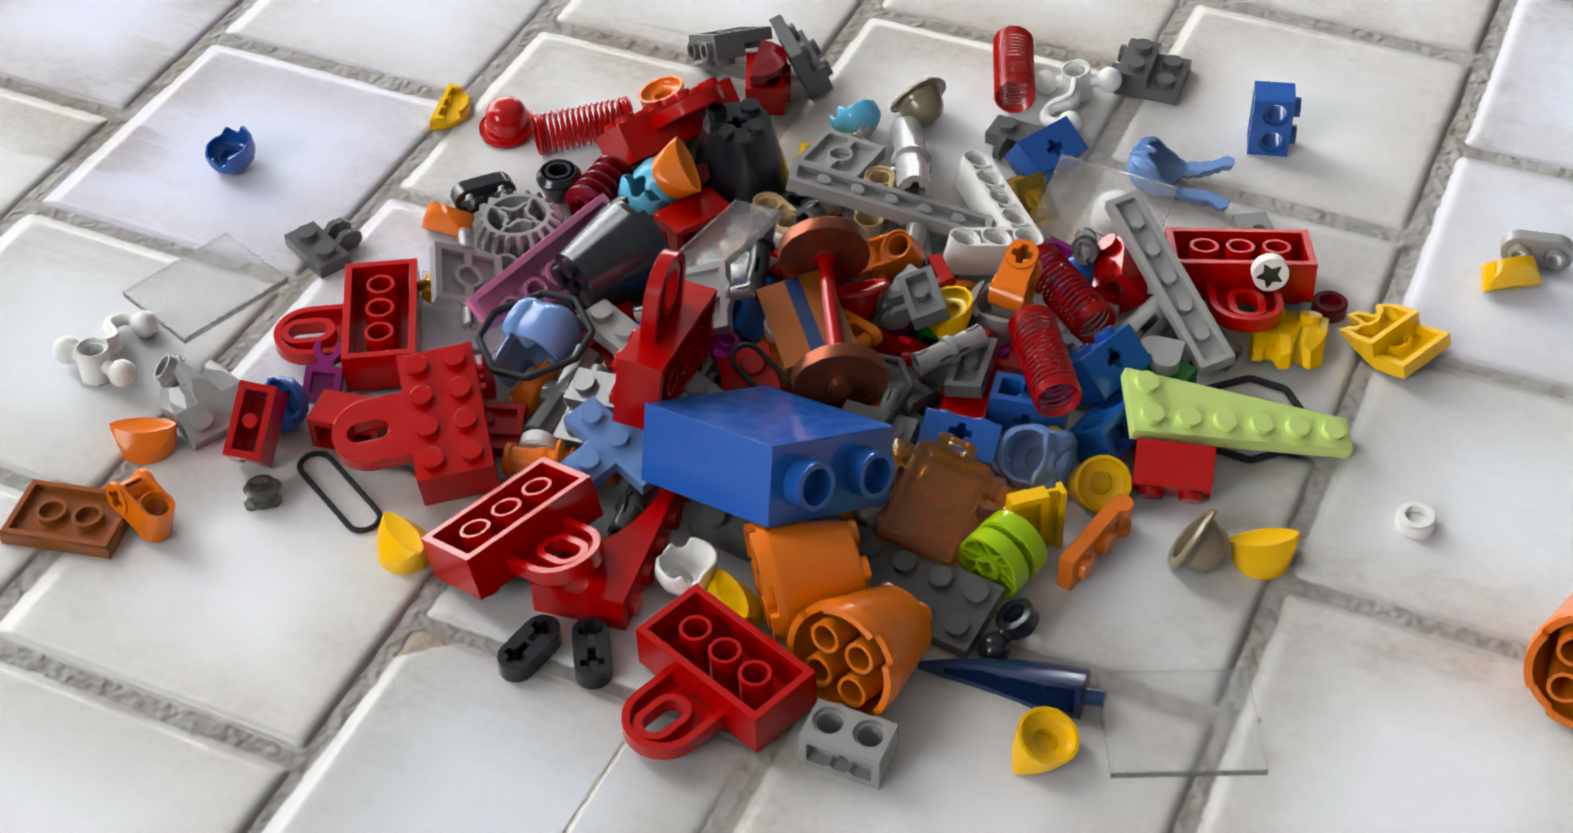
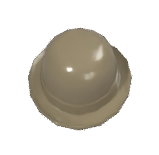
(922, 100)
(1200, 545)

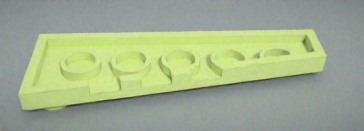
(1210, 416)

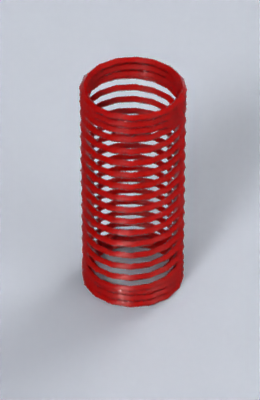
(1004, 63)
(583, 132)
(1087, 311)
(1053, 378)

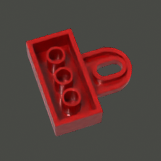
(649, 130)
(1221, 271)
(373, 324)
(667, 345)
(431, 423)
(520, 531)
(714, 674)

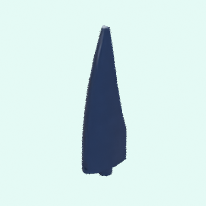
(1024, 681)

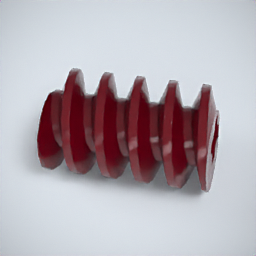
(599, 178)

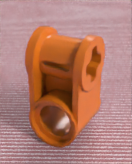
(885, 256)
(1017, 276)
(143, 505)

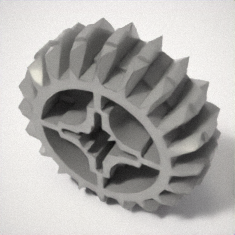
(515, 222)

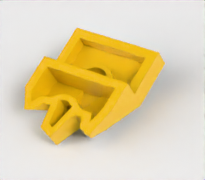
(1394, 339)
(1295, 340)

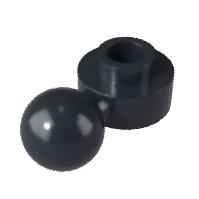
(1015, 621)

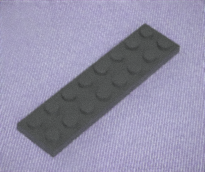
(958, 599)

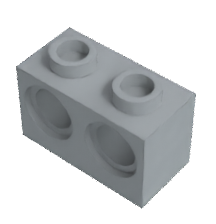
(848, 743)

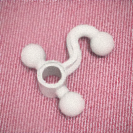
(1078, 87)
(99, 357)

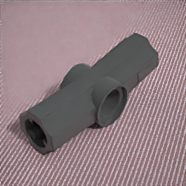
(552, 404)

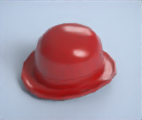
(506, 123)
(862, 296)

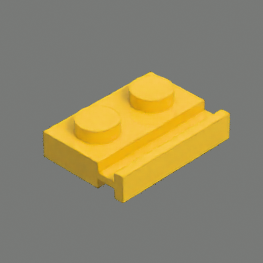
(1043, 510)

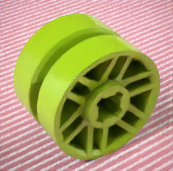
(1004, 551)

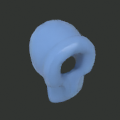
(549, 331)
(1036, 455)

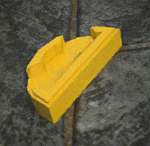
(452, 108)

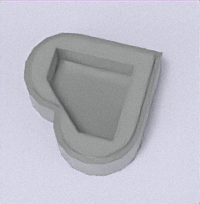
(1165, 354)

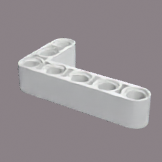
(986, 192)

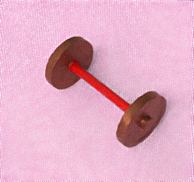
(838, 369)

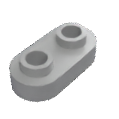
(1550, 249)

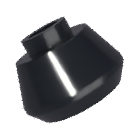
(557, 178)

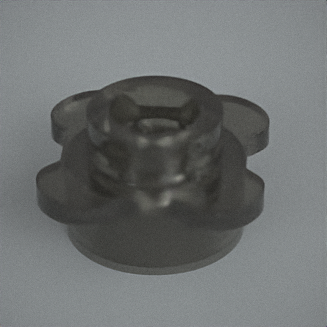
(262, 493)

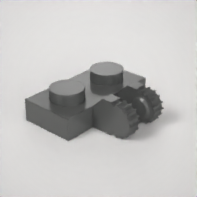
(1006, 132)
(324, 249)
(916, 301)
(969, 375)

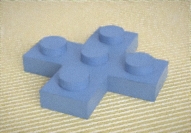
(607, 446)

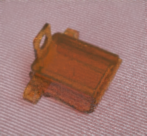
(938, 497)

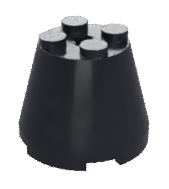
(741, 151)
(610, 256)

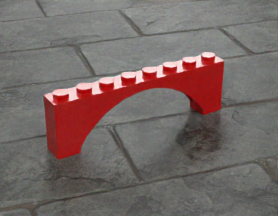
(618, 583)

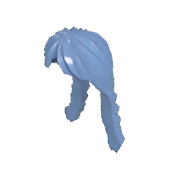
(1157, 162)

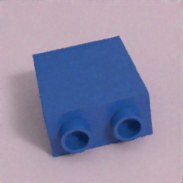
(767, 455)

